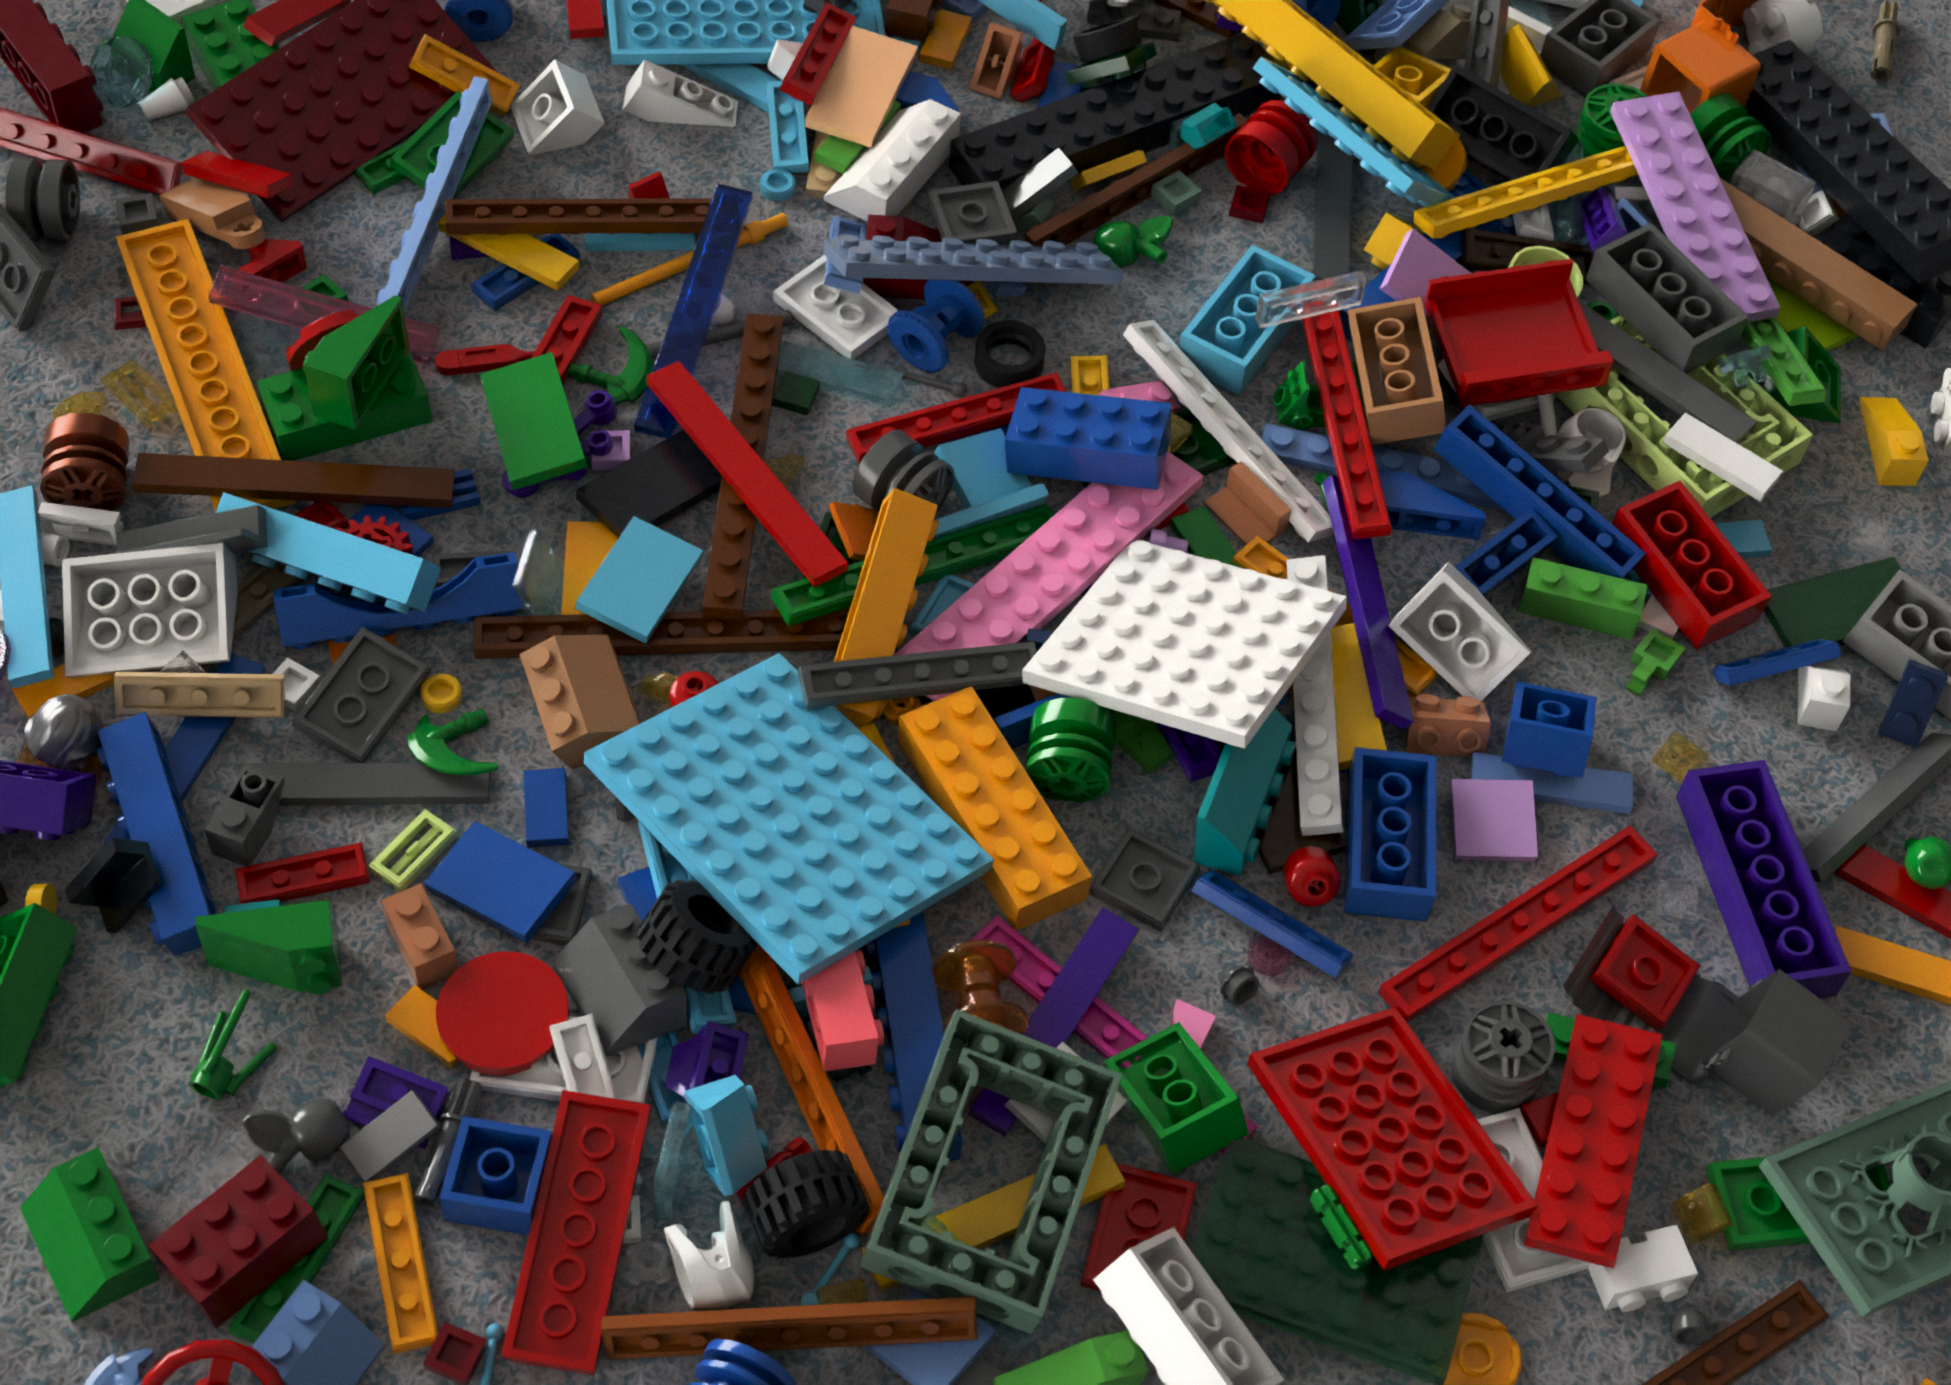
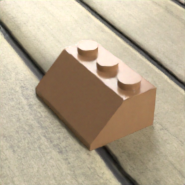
(579, 693)

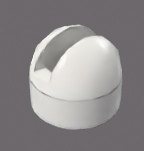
(724, 312)

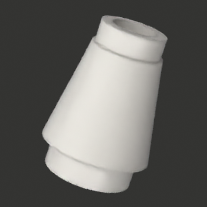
(167, 100)

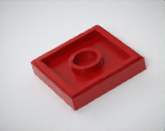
(1645, 972)

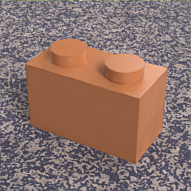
(420, 936)

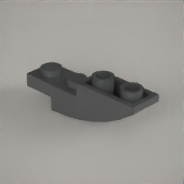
(1557, 454)

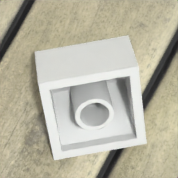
(557, 110)

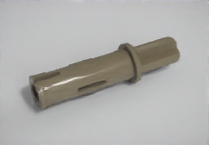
(1885, 33)

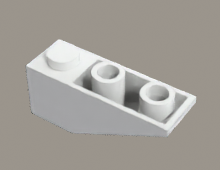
(671, 98)

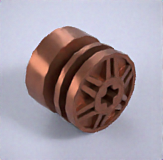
(85, 462)

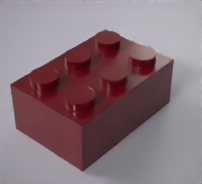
(238, 1241)

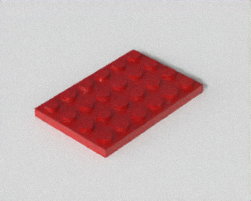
(1391, 1137)

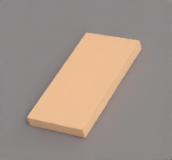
(861, 86)

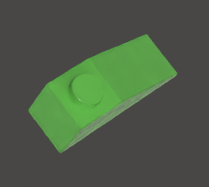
(1096, 1361)

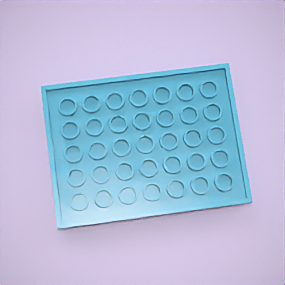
(788, 817)

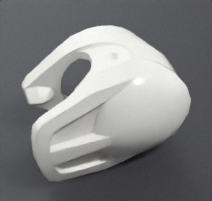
(1596, 425)
(717, 1275)

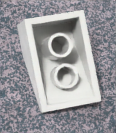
(1460, 634)

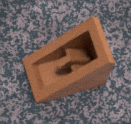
(997, 61)

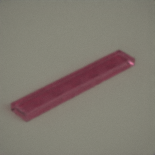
(301, 306)

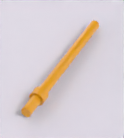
(751, 233)

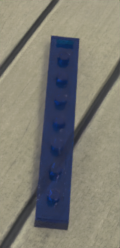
(697, 299)

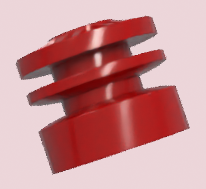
(1271, 147)

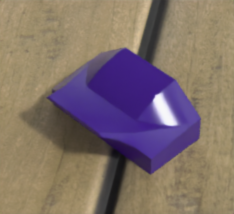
(706, 1058)

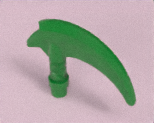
(630, 382)
(429, 745)

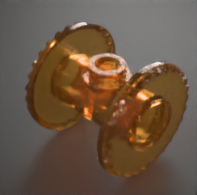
(975, 973)

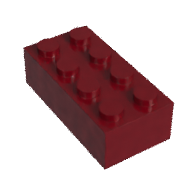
(48, 66)

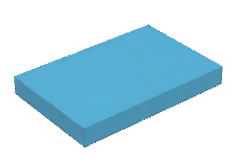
(639, 579)

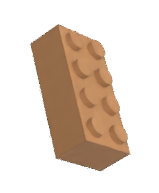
(1397, 371)

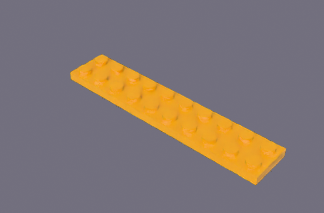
(196, 347)

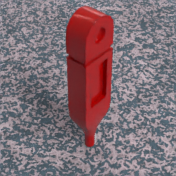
(479, 359)

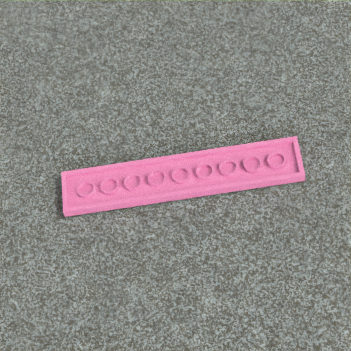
(1055, 563)

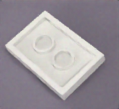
(837, 316)

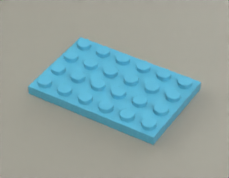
(1351, 136)

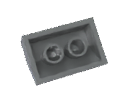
(618, 983)

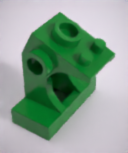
(1296, 394)

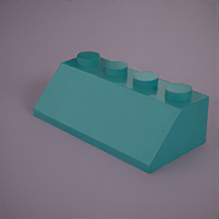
(1240, 797)

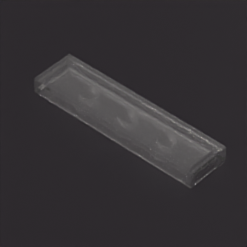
(219, 1166)

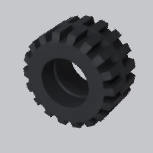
(694, 938)
(806, 1203)

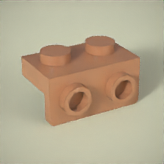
(1447, 726)

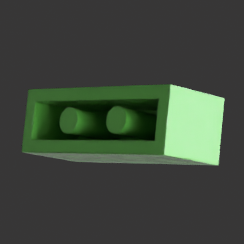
(1582, 598)

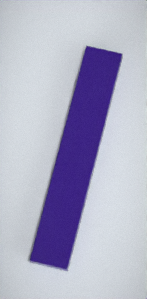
(1065, 1002)

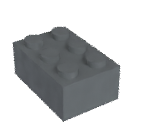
(1598, 42)

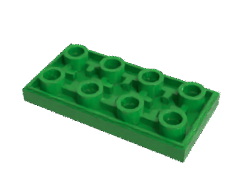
(533, 421)

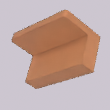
(1249, 507)

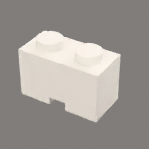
(1646, 1271)

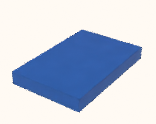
(500, 881)

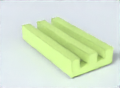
(391, 876)

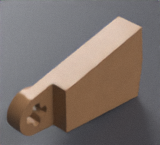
(216, 212)

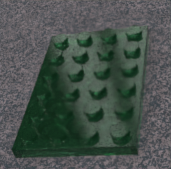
(1286, 1270)

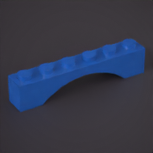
(316, 614)

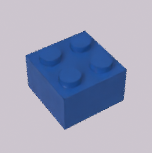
(1549, 730)
(495, 1175)

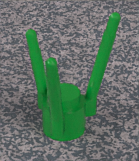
(214, 1072)

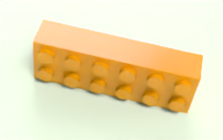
(994, 801)

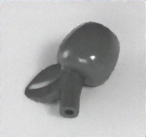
(312, 1128)

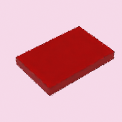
(1136, 1213)

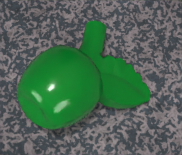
(1125, 241)
(1928, 862)

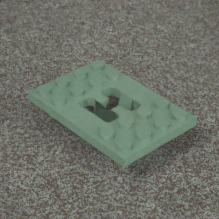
(1857, 1223)

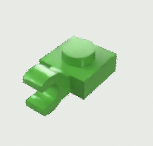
(1653, 656)

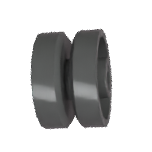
(44, 197)

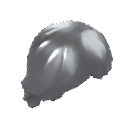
(64, 732)

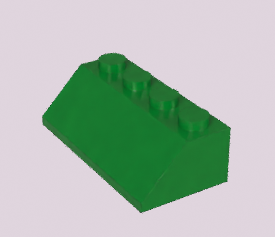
(31, 958)

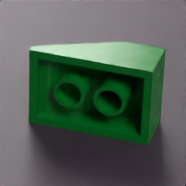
(356, 363)
(277, 945)
(1178, 1098)

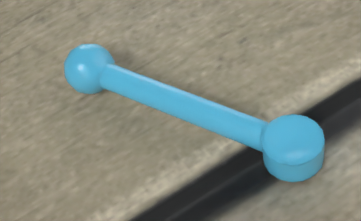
(850, 1242)
(494, 1333)

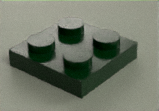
(1114, 66)

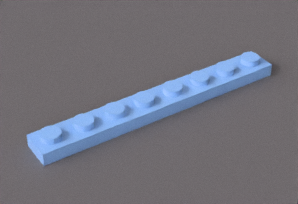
(440, 185)

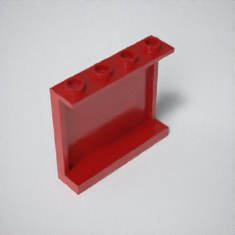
(1514, 333)

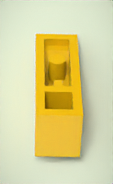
(1894, 442)

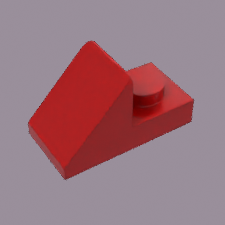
(276, 259)

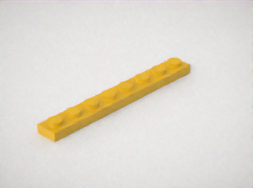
(1525, 193)

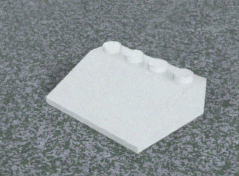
(147, 608)

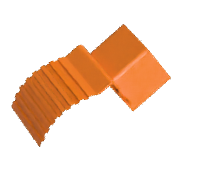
(1704, 57)

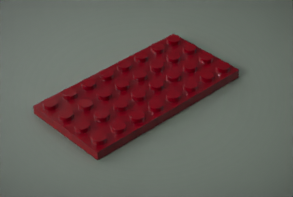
(332, 97)

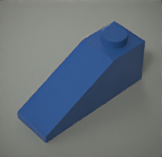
(1427, 509)

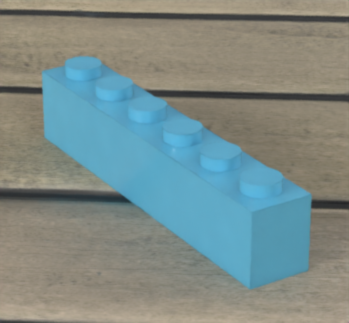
(341, 559)

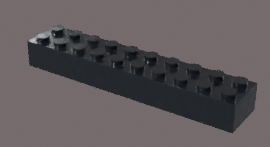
(1117, 115)
(1854, 160)

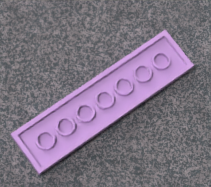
(1692, 198)

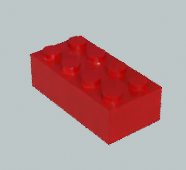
(1691, 566)

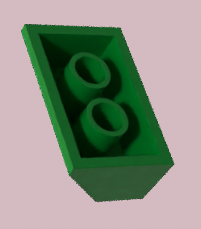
(87, 1236)

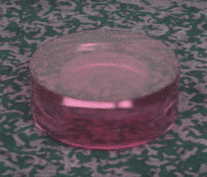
(1267, 956)

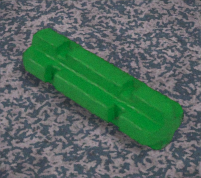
(1341, 1227)

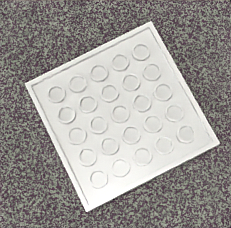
(1186, 642)

